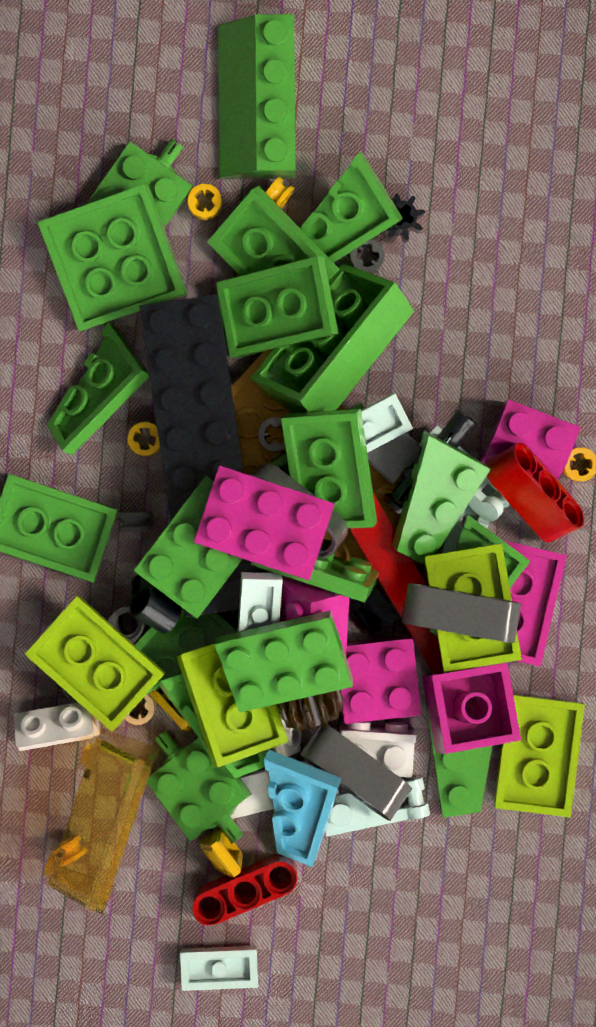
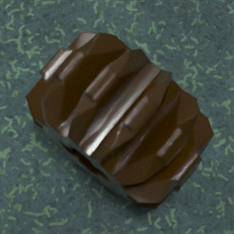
(312, 710)

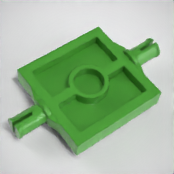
(137, 168)
(195, 791)

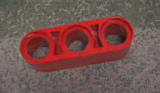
(534, 492)
(234, 904)

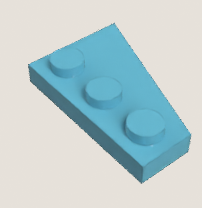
(301, 805)

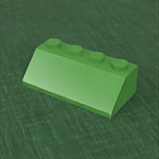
(257, 97)
(325, 370)

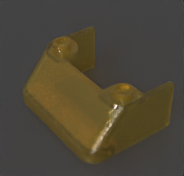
(101, 819)

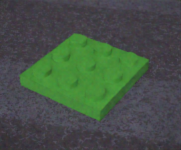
(112, 257)

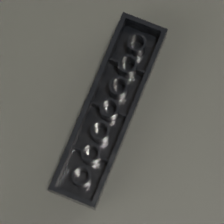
(193, 407)

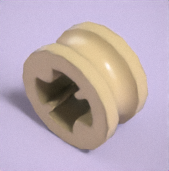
(149, 705)

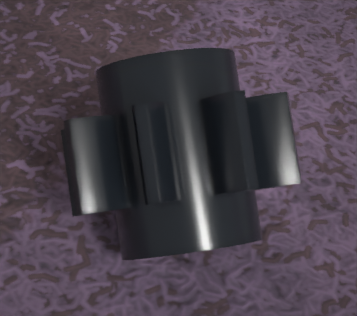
(413, 215)

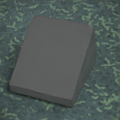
(394, 456)

